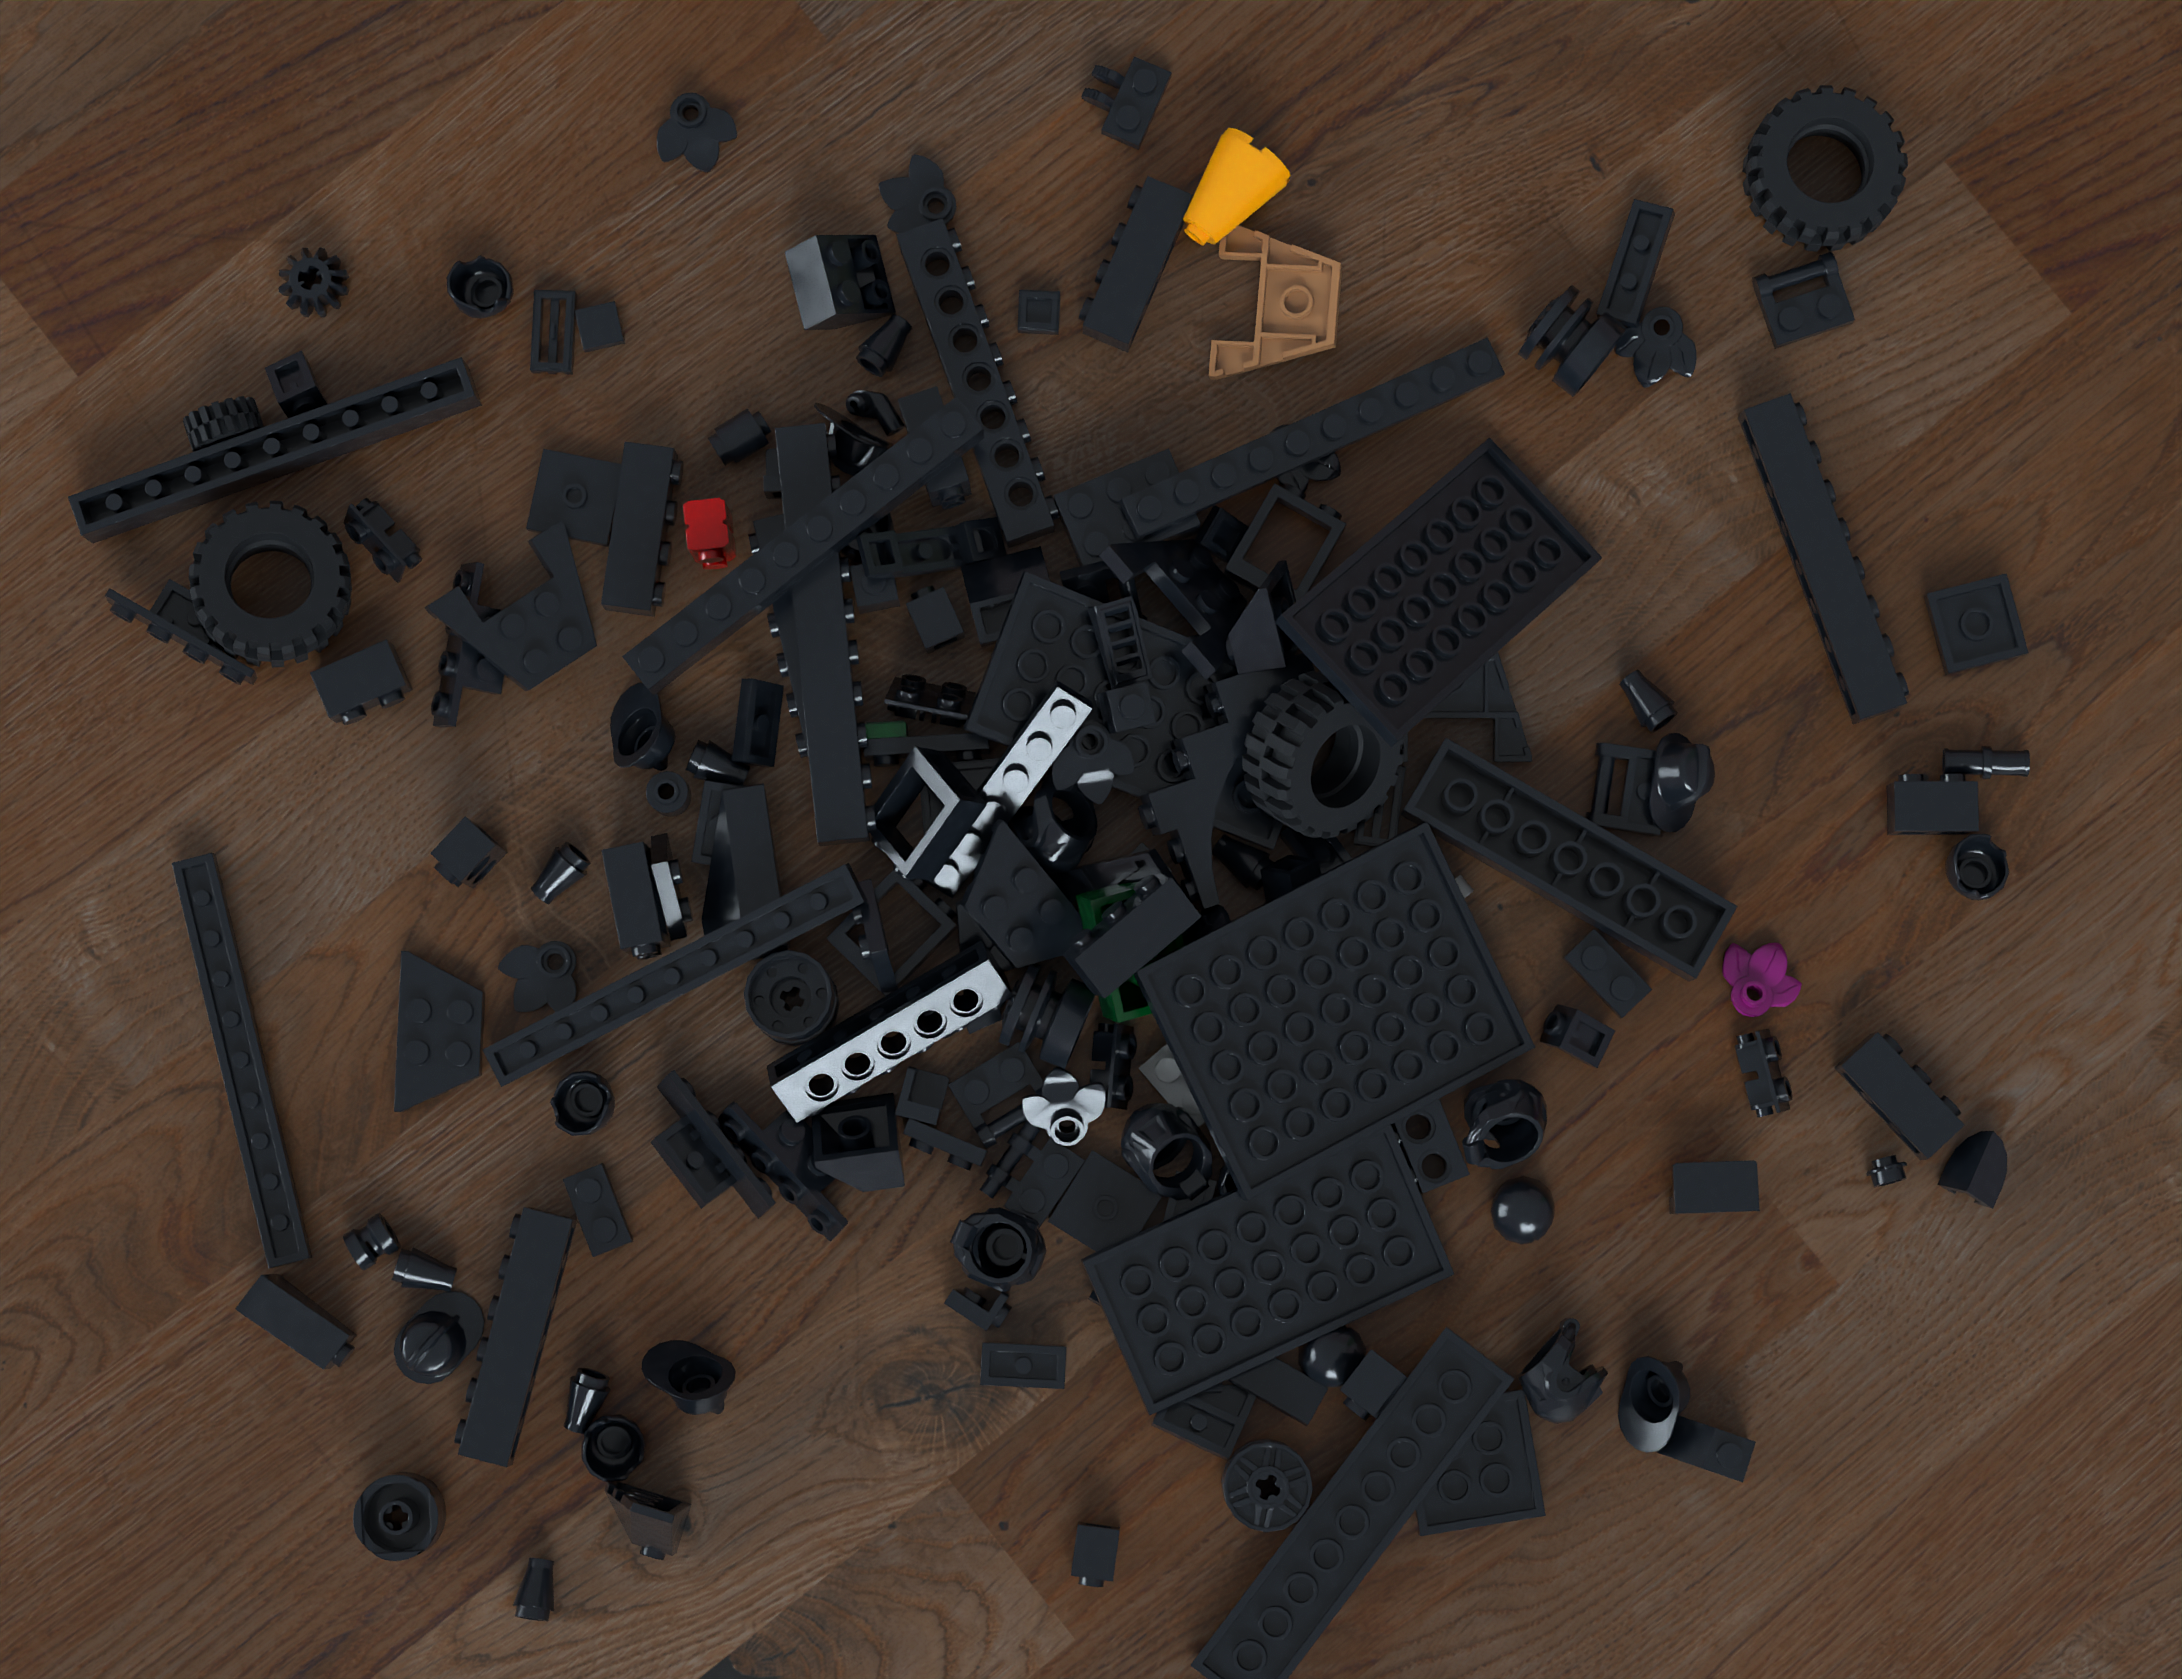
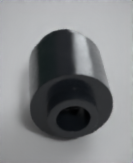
(740, 436)
(677, 803)

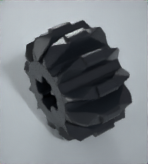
(307, 270)

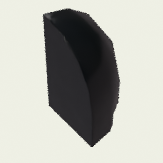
(1977, 1168)

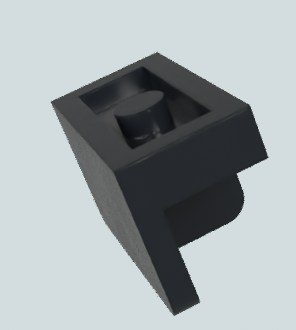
(1714, 1187)

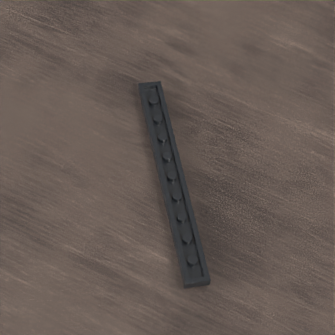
(1311, 438)
(675, 974)
(241, 1060)

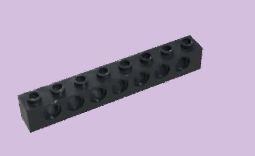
(919, 248)

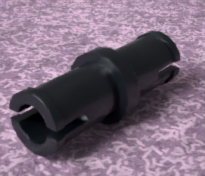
(1986, 762)

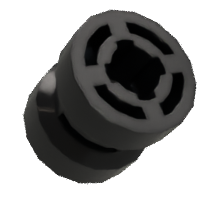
(371, 1241)

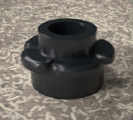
(1887, 1171)

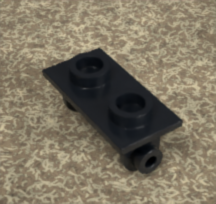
(367, 526)
(1116, 1047)
(1763, 1057)

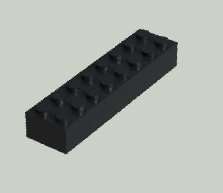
(1569, 860)

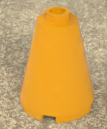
(1233, 187)

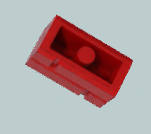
(709, 532)

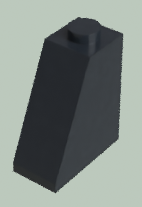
(297, 1321)

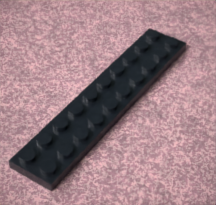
(1356, 1514)

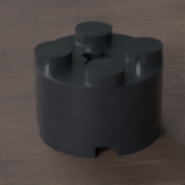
(383, 1534)

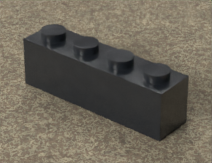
(1136, 265)
(640, 529)

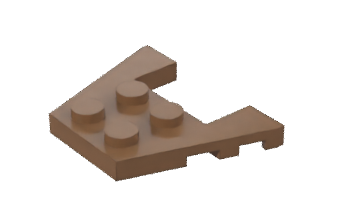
(1294, 304)

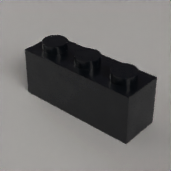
(1131, 934)
(1900, 1095)

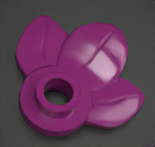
(1761, 972)

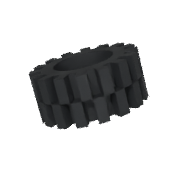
(222, 422)

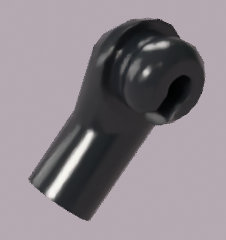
(875, 406)

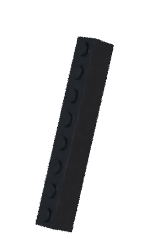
(1823, 559)

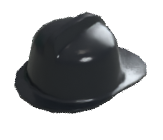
(854, 444)
(640, 730)
(1679, 779)
(439, 1337)
(689, 1375)
(1651, 1402)

